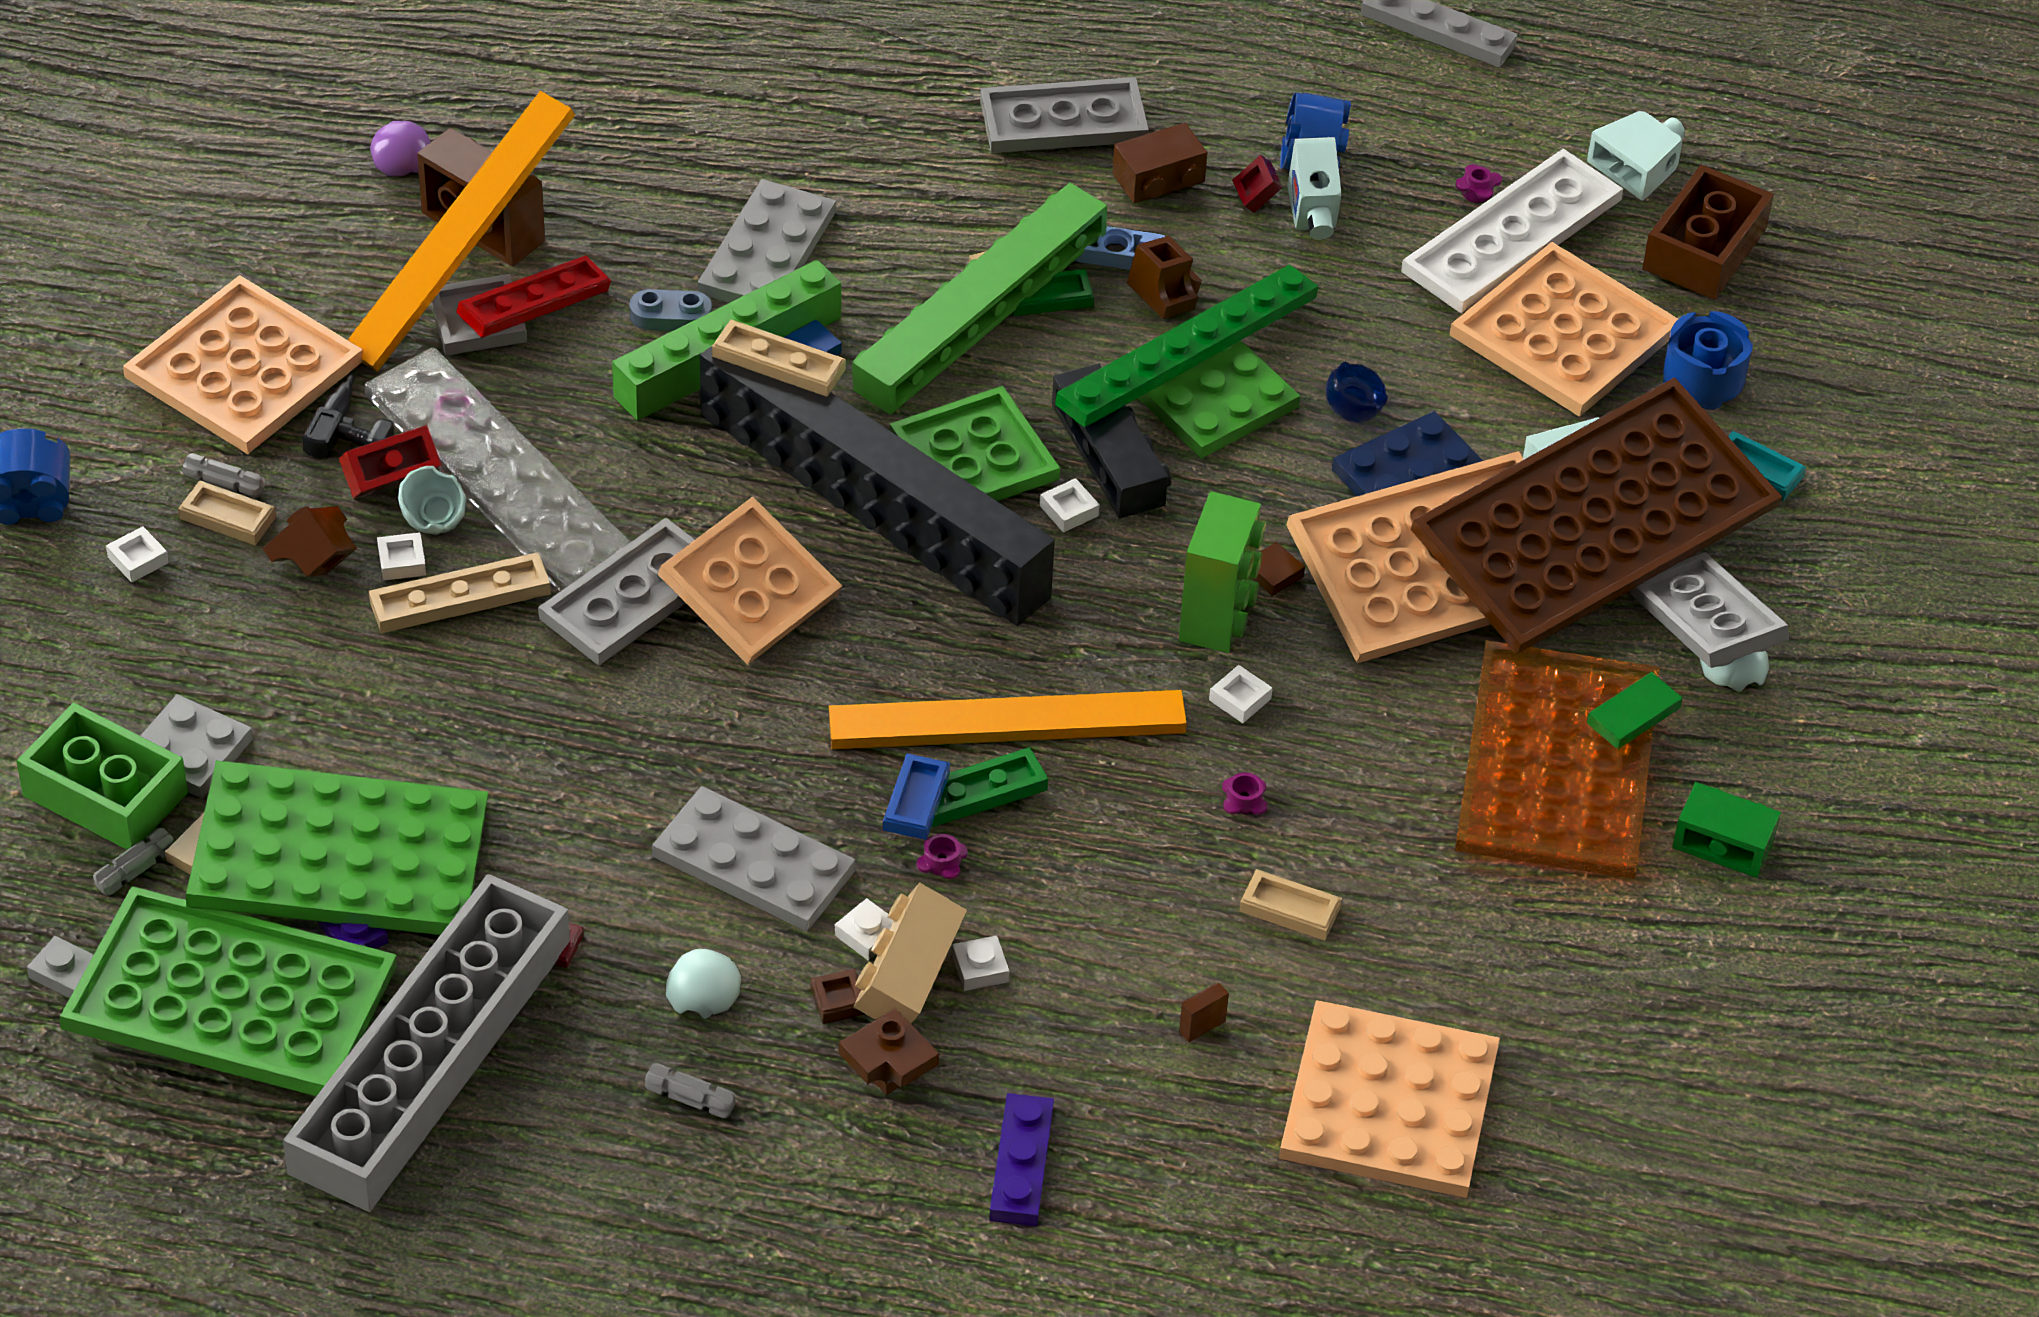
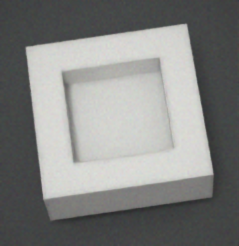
(1069, 505)
(137, 554)
(401, 556)
(1240, 694)
(862, 927)
(980, 963)

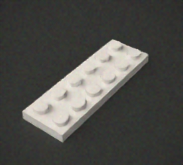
(1511, 229)

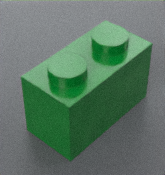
(1726, 829)

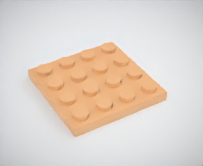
(1564, 328)
(243, 364)
(1390, 1099)

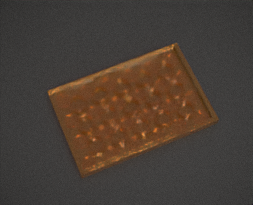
(1541, 776)

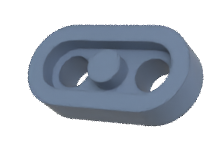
(667, 308)

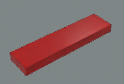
(533, 296)

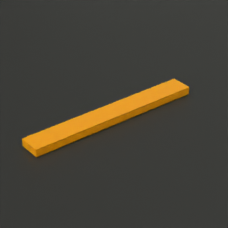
(460, 229)
(1007, 719)

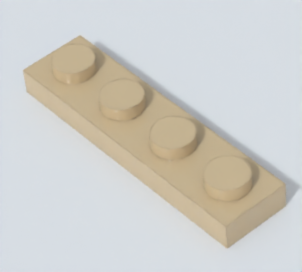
(459, 592)

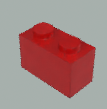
(388, 461)

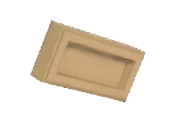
(227, 512)
(1290, 904)

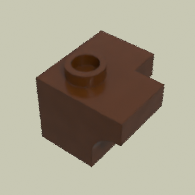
(1164, 277)
(313, 540)
(889, 1052)

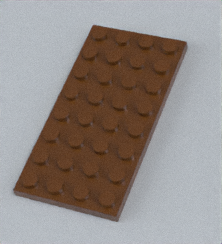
(1595, 514)

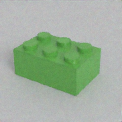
(1221, 572)
(102, 776)

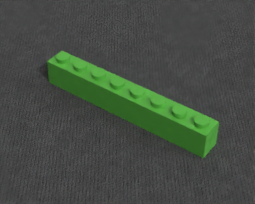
(978, 298)

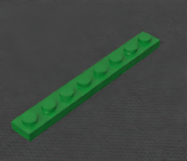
(1186, 345)

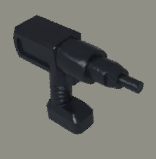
(331, 423)

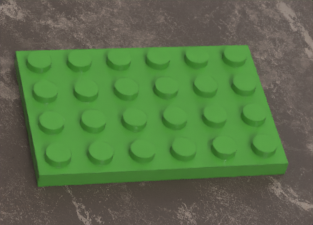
(336, 848)
(228, 991)

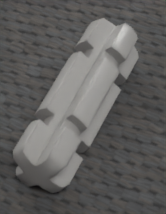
(223, 475)
(133, 862)
(690, 1090)

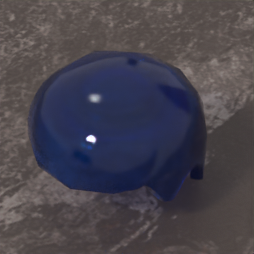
(1355, 392)

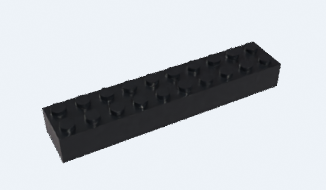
(885, 486)

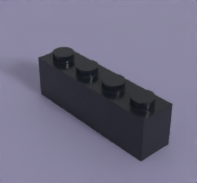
(1117, 454)

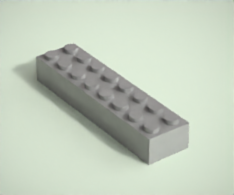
(426, 1043)

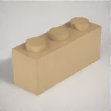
(909, 954)

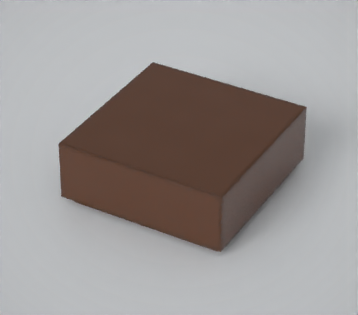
(1278, 569)
(836, 995)
(1203, 1012)

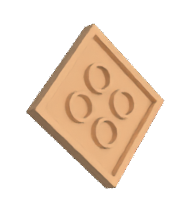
(749, 580)

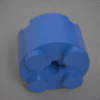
(1314, 118)
(1709, 357)
(32, 476)

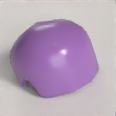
(396, 147)

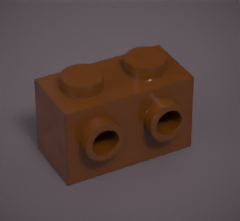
(1159, 162)

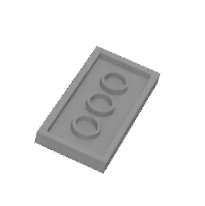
(1062, 114)
(766, 240)
(618, 596)
(1710, 611)
(754, 858)

